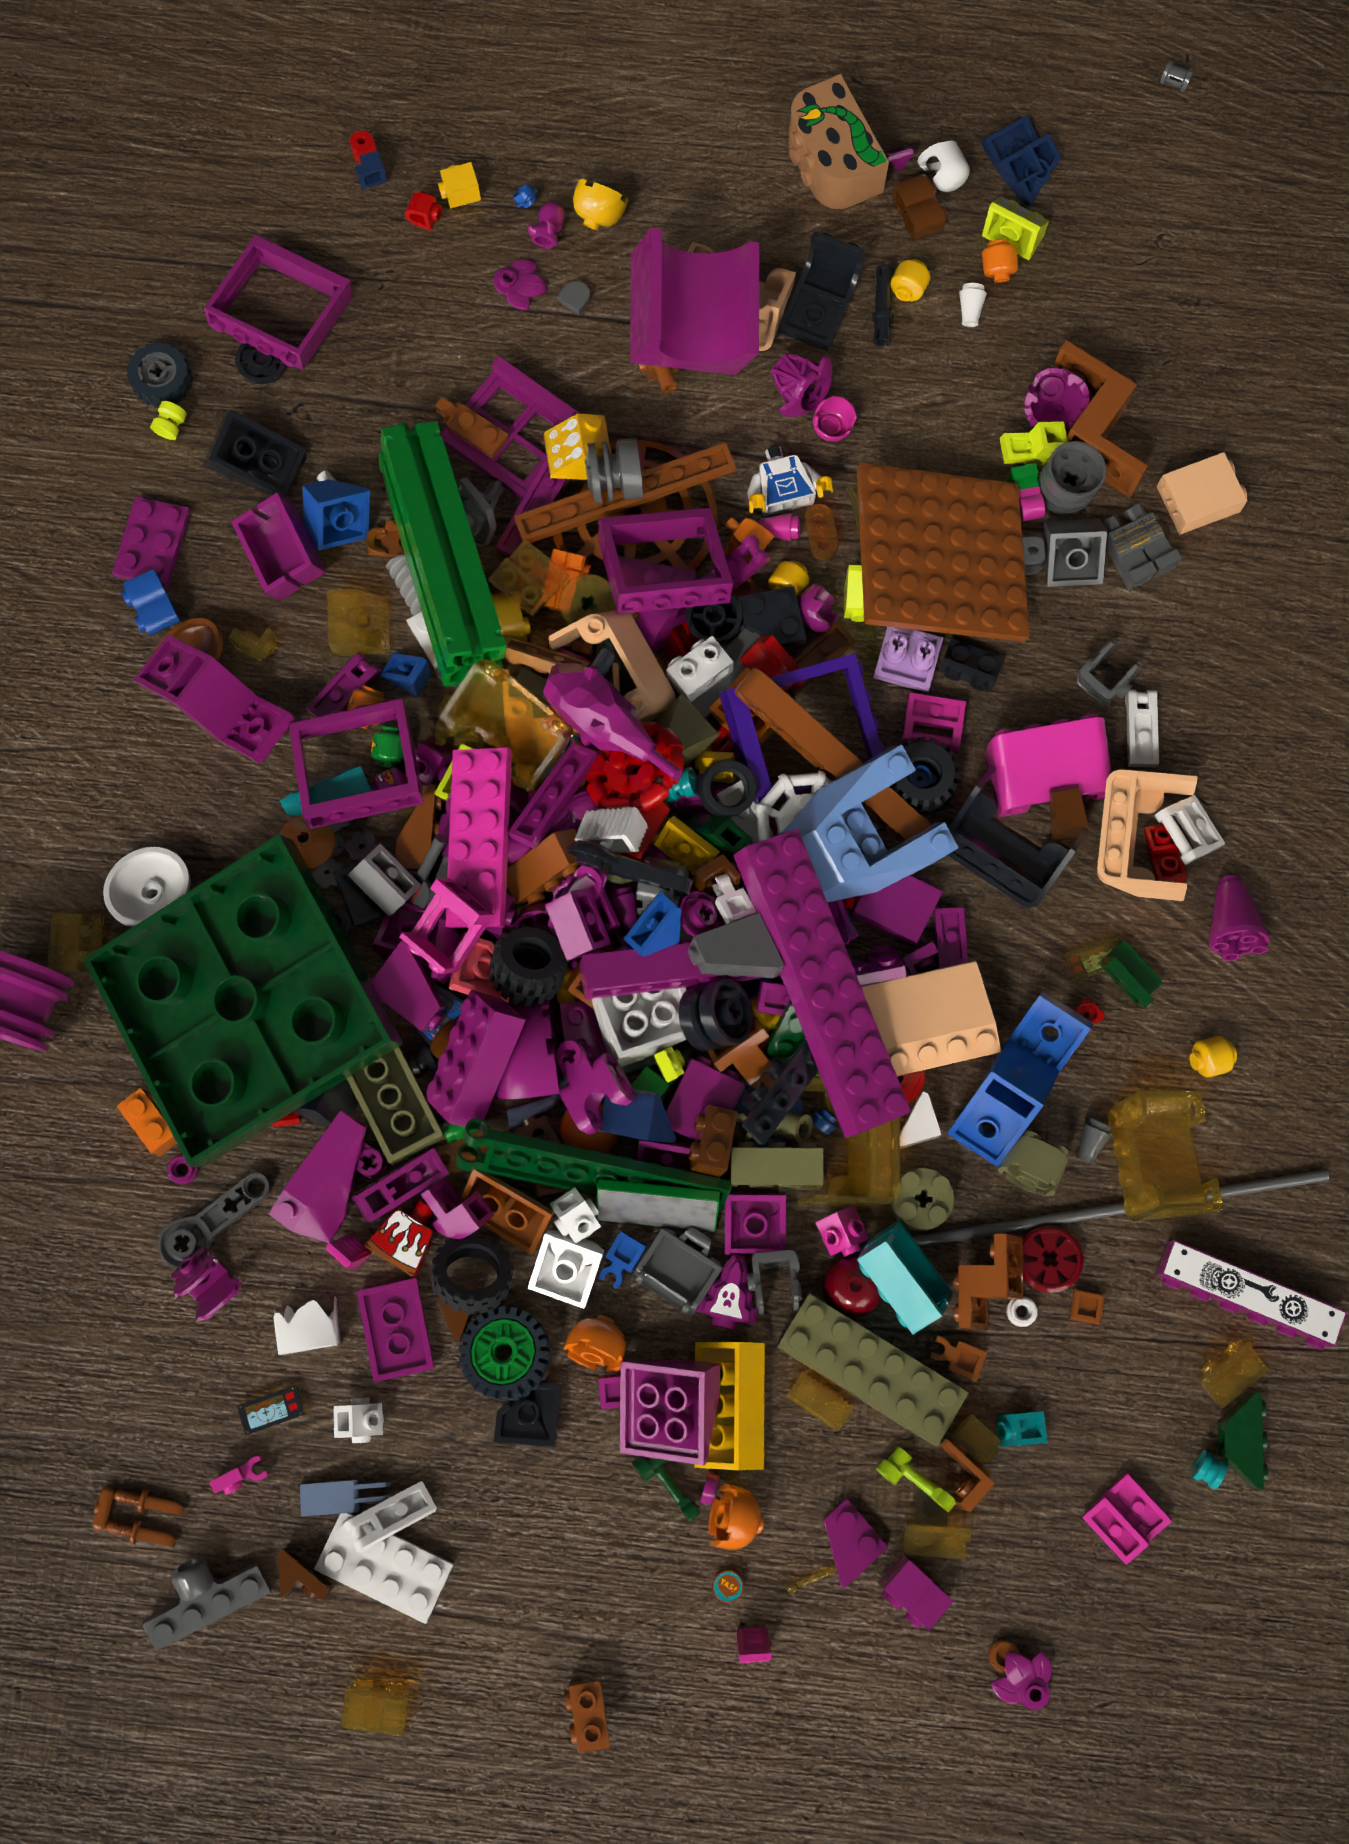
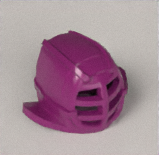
(795, 379)

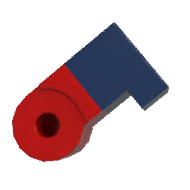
(364, 151)

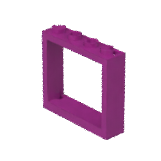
(294, 266)
(662, 527)
(366, 803)

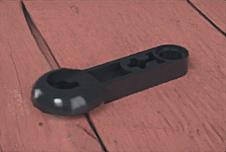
(595, 856)

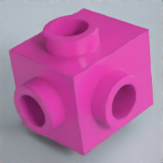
(843, 1231)

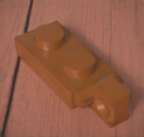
(472, 427)

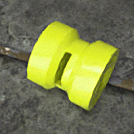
(168, 420)

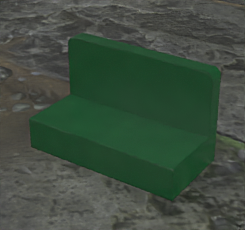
(1131, 973)

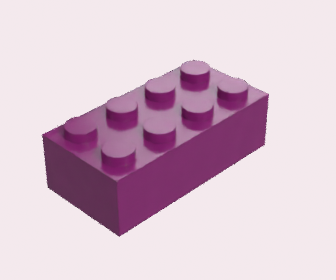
(474, 1058)

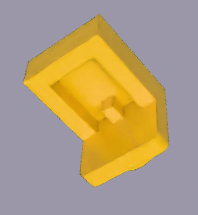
(709, 758)

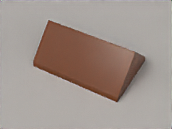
(516, 1214)

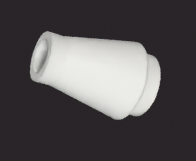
(972, 300)

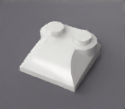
(566, 1268)

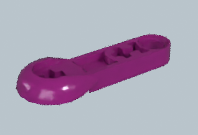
(690, 918)

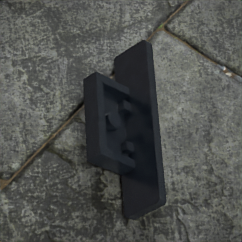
(777, 1092)

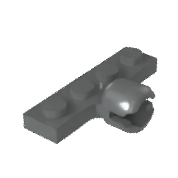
(203, 1600)

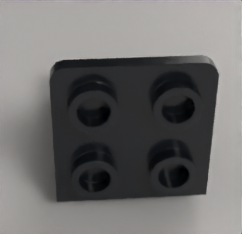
(823, 291)

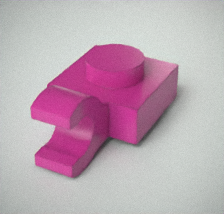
(232, 1480)

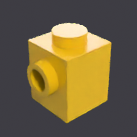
(459, 185)

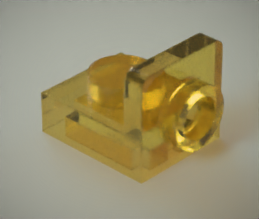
(252, 645)

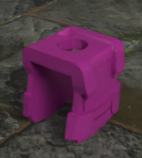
(211, 1292)

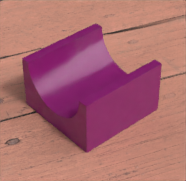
(694, 306)

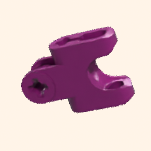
(589, 1080)

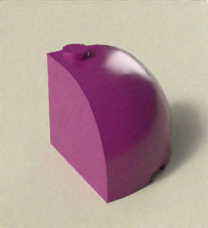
(533, 1063)

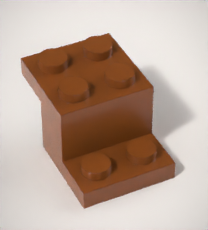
(986, 1282)

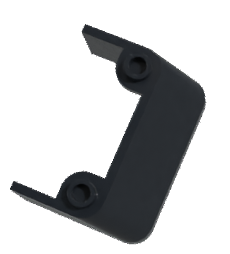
(1002, 856)

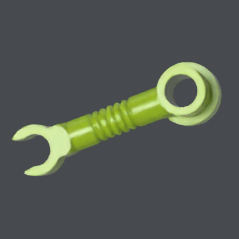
(898, 1466)

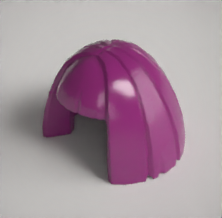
(1056, 397)

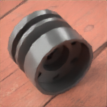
(614, 470)
(1071, 477)

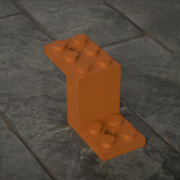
(1109, 399)

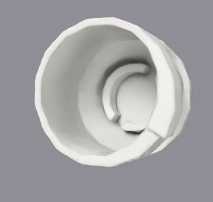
(951, 168)

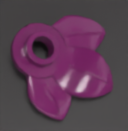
(522, 285)
(1022, 1678)

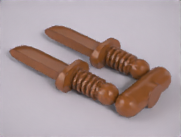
(143, 1501)

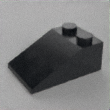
(253, 455)

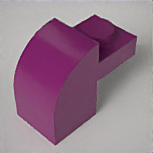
(658, 625)
(456, 1217)

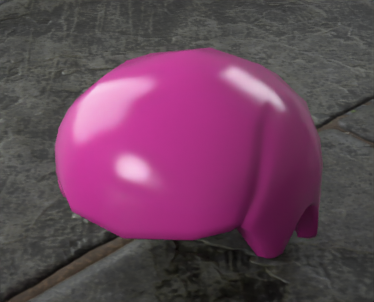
(834, 418)

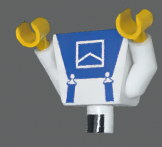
(785, 484)

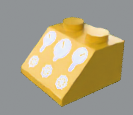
(568, 447)

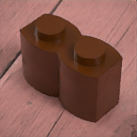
(919, 206)

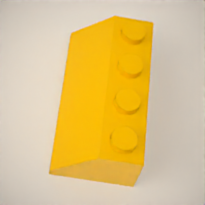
(739, 1418)

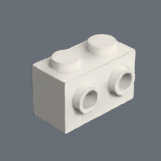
(699, 668)

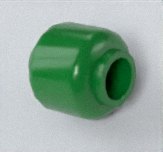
(387, 747)

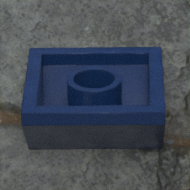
(641, 1119)

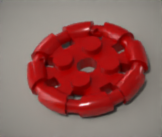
(636, 786)

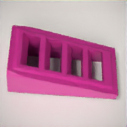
(349, 1251)
(753, 1645)

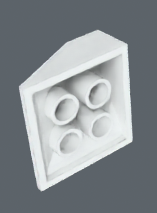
(639, 1023)

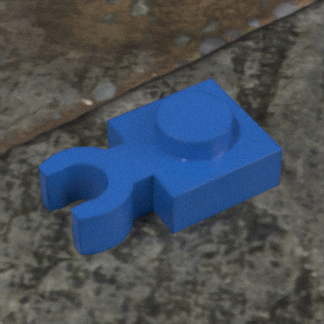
(624, 1255)

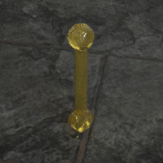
(792, 1586)

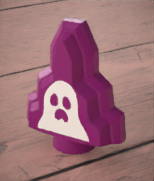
(729, 1297)

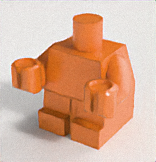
(743, 530)

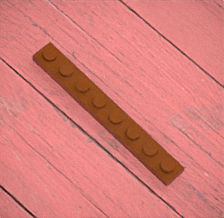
(656, 483)

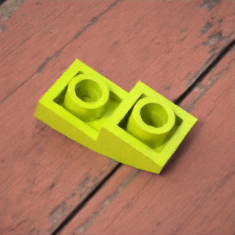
(670, 1063)

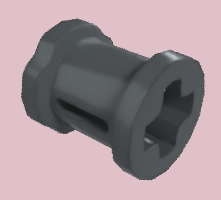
(1176, 76)

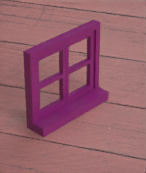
(535, 398)

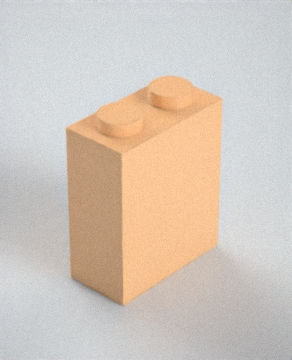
(1202, 493)

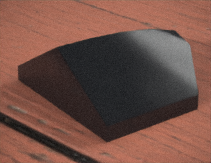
(328, 1104)

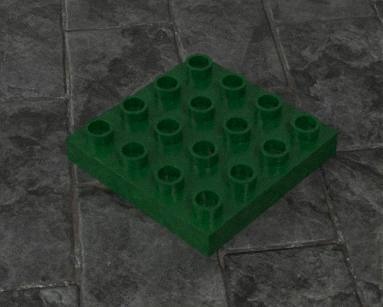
(241, 1001)

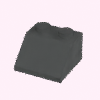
(1074, 552)

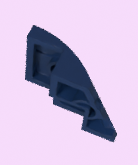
(1022, 158)

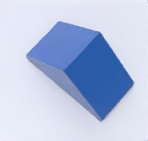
(407, 673)
(656, 927)

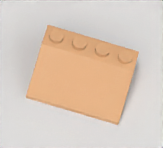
(934, 1018)

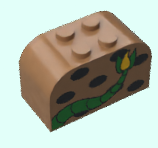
(835, 146)

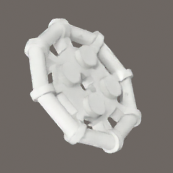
(791, 806)

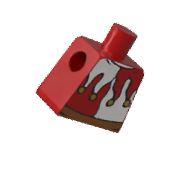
(404, 1239)

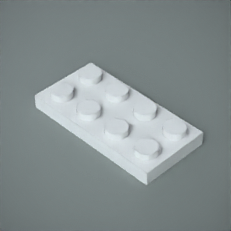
(388, 1571)

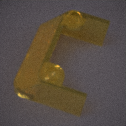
(871, 1166)

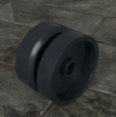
(715, 1015)

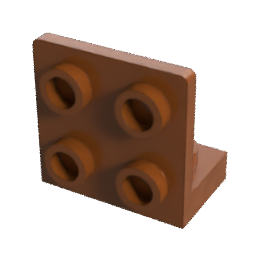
(973, 1490)

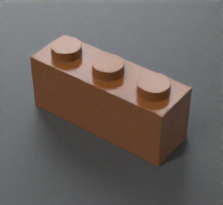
(542, 868)

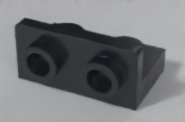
(971, 665)

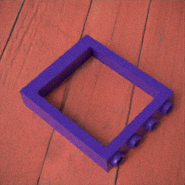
(745, 736)

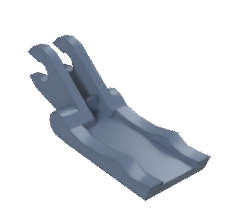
(336, 1497)

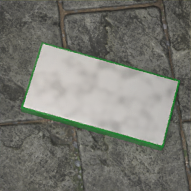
(657, 1205)

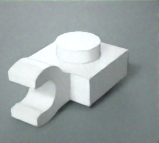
(731, 904)

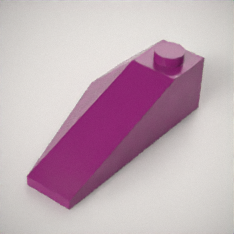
(320, 1188)

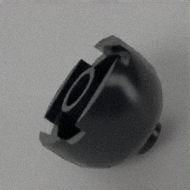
(714, 620)

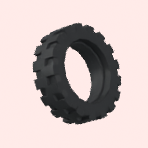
(462, 1298)

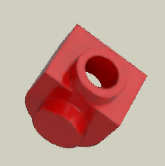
(423, 210)

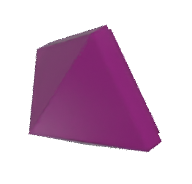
(899, 157)

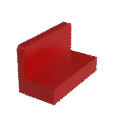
(770, 658)

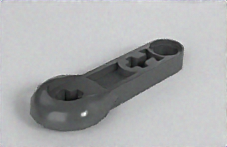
(208, 1223)

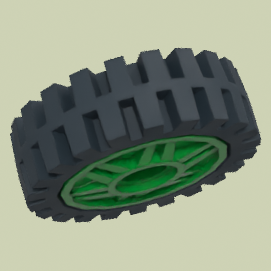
(483, 1346)

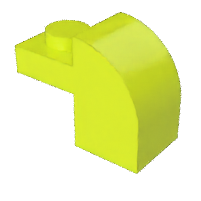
(1033, 446)

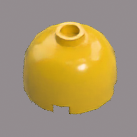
(598, 205)

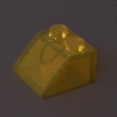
(357, 622)

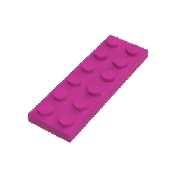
(480, 829)

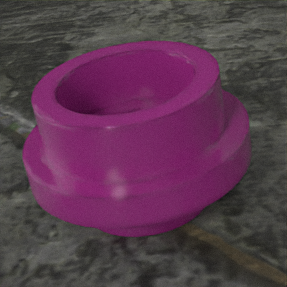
(173, 1174)

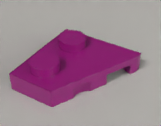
(851, 1541)

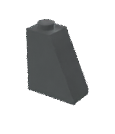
(737, 950)

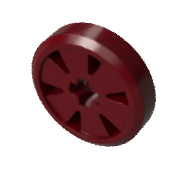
(1068, 1259)

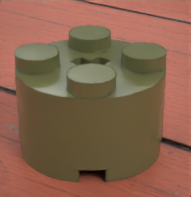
(1035, 1164)
(935, 1189)

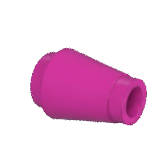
(782, 527)

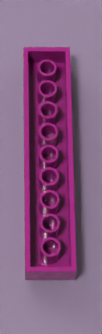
(822, 983)

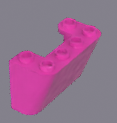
(1048, 759)

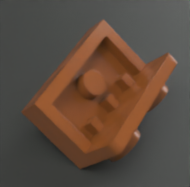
(589, 1716)

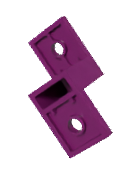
(214, 699)

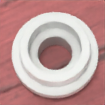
(1030, 1316)

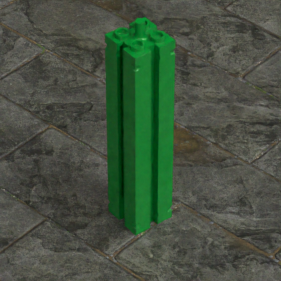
(440, 550)

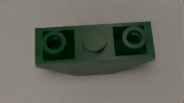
(721, 834)
(1243, 1440)

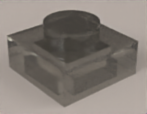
(928, 1511)

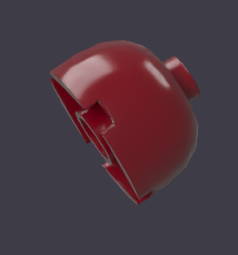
(849, 1289)

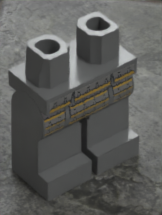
(1139, 547)

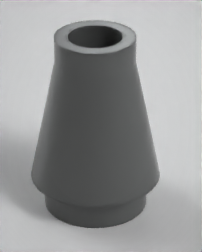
(1093, 1139)

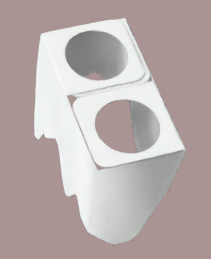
(306, 1328)

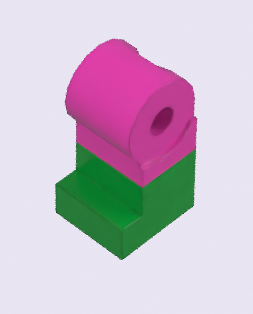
(1030, 496)

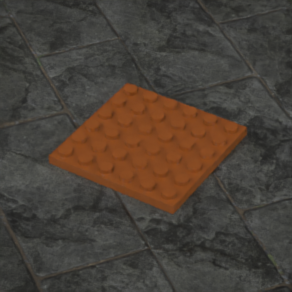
(941, 553)

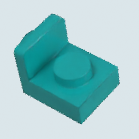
(1021, 1429)

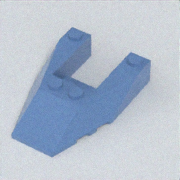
(844, 842)

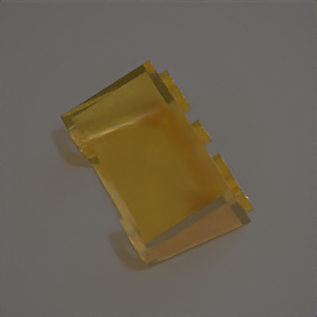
(509, 718)
(1159, 1156)

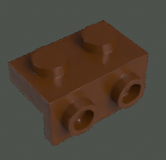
(706, 872)

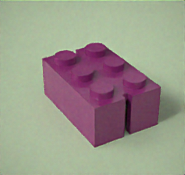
(278, 547)

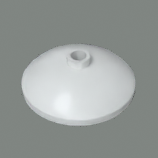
(141, 876)

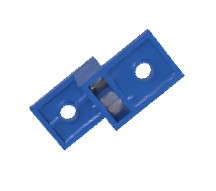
(1020, 1079)

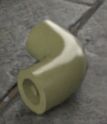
(794, 1128)

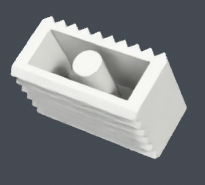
(613, 829)

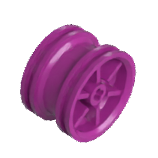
(28, 1000)

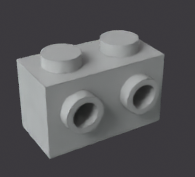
(384, 880)

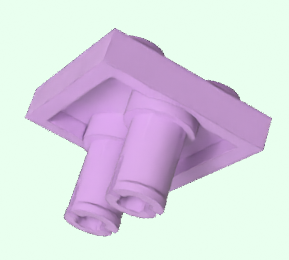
(908, 658)

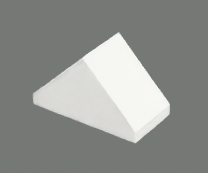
(920, 1124)

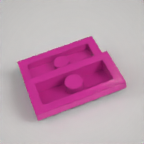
(1127, 1518)

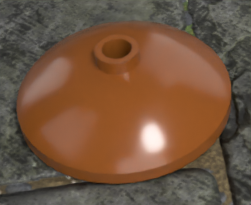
(199, 634)

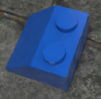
(335, 513)

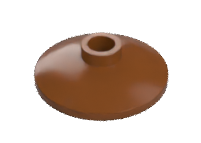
(319, 845)

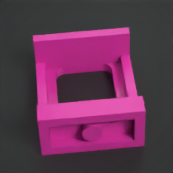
(466, 907)

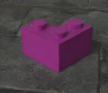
(912, 1589)

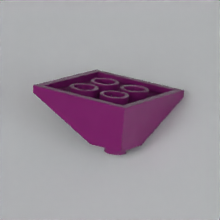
(668, 1408)

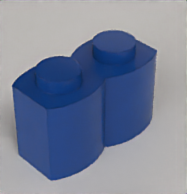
(151, 603)

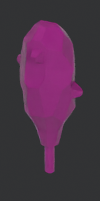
(601, 714)

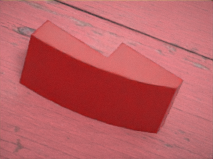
(1164, 855)

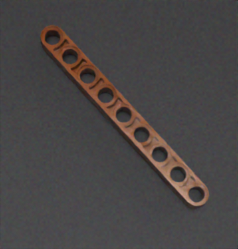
(824, 751)

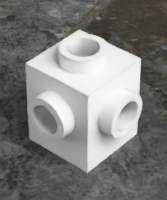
(575, 1215)
(358, 1420)

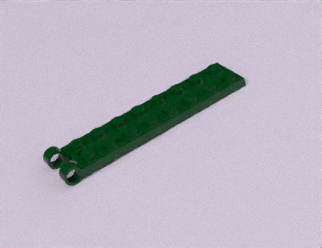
(567, 1165)

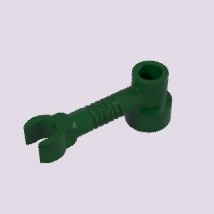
(649, 1467)

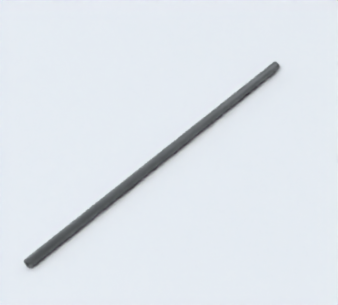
(1104, 1211)

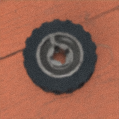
(173, 381)

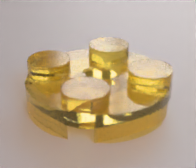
(580, 586)

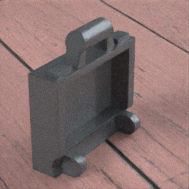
(678, 1270)

